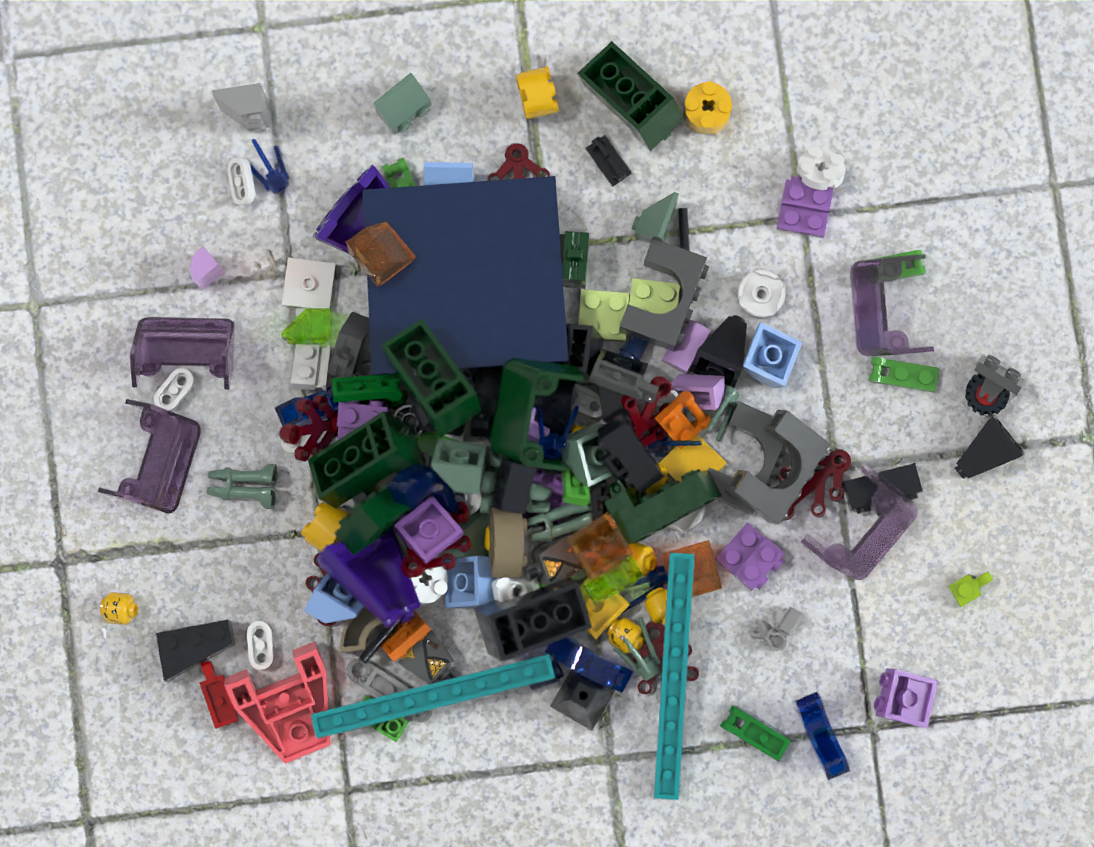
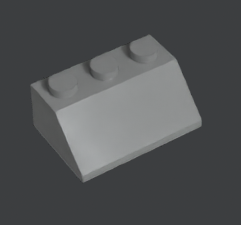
(245, 106)

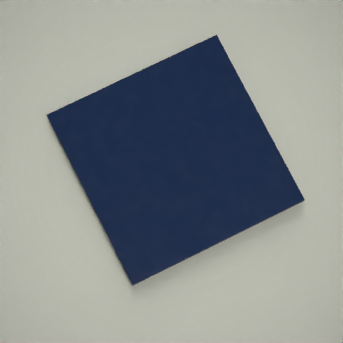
(481, 271)

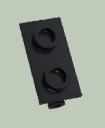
(608, 160)

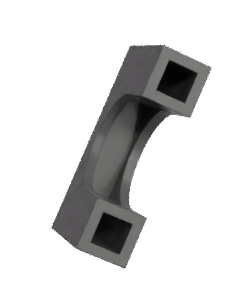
(666, 328)
(751, 422)
(806, 451)

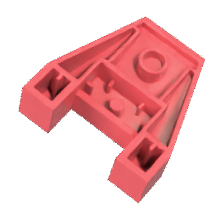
(284, 709)

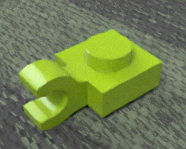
(967, 589)

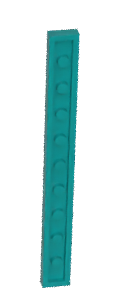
(674, 676)
(433, 696)

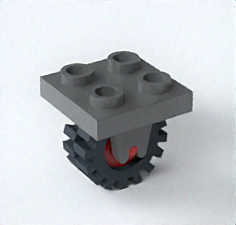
(992, 386)

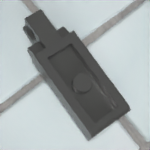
(622, 381)

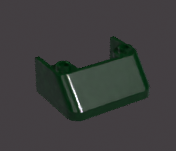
(514, 406)

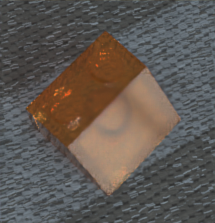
(380, 252)
(599, 546)
(705, 569)

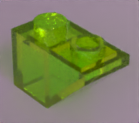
(310, 325)
(613, 581)

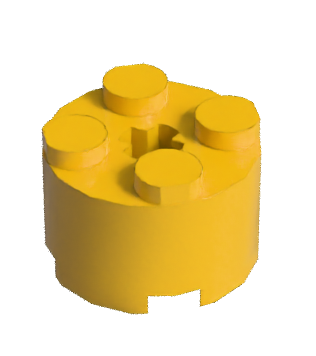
(537, 92)
(707, 121)
(324, 525)

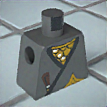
(553, 562)
(429, 660)

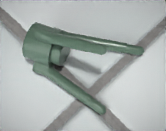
(728, 402)
(646, 666)

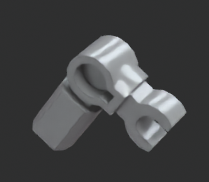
(787, 626)

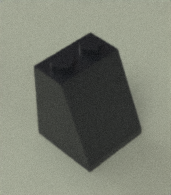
(610, 399)

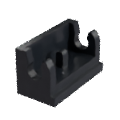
(512, 486)

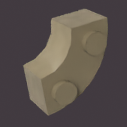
(507, 544)
(358, 631)

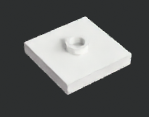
(308, 283)

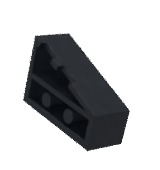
(190, 646)

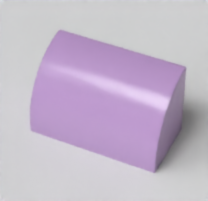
(204, 268)
(683, 355)
(706, 389)

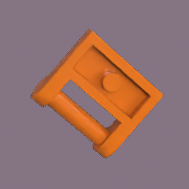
(676, 423)
(405, 637)

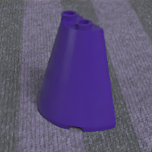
(347, 214)
(374, 578)

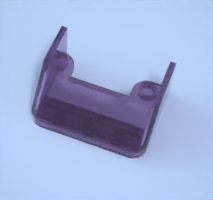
(869, 307)
(183, 342)
(164, 462)
(897, 515)

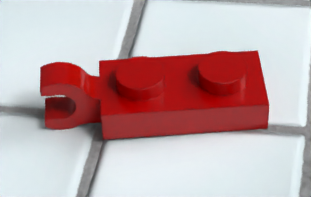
(216, 697)

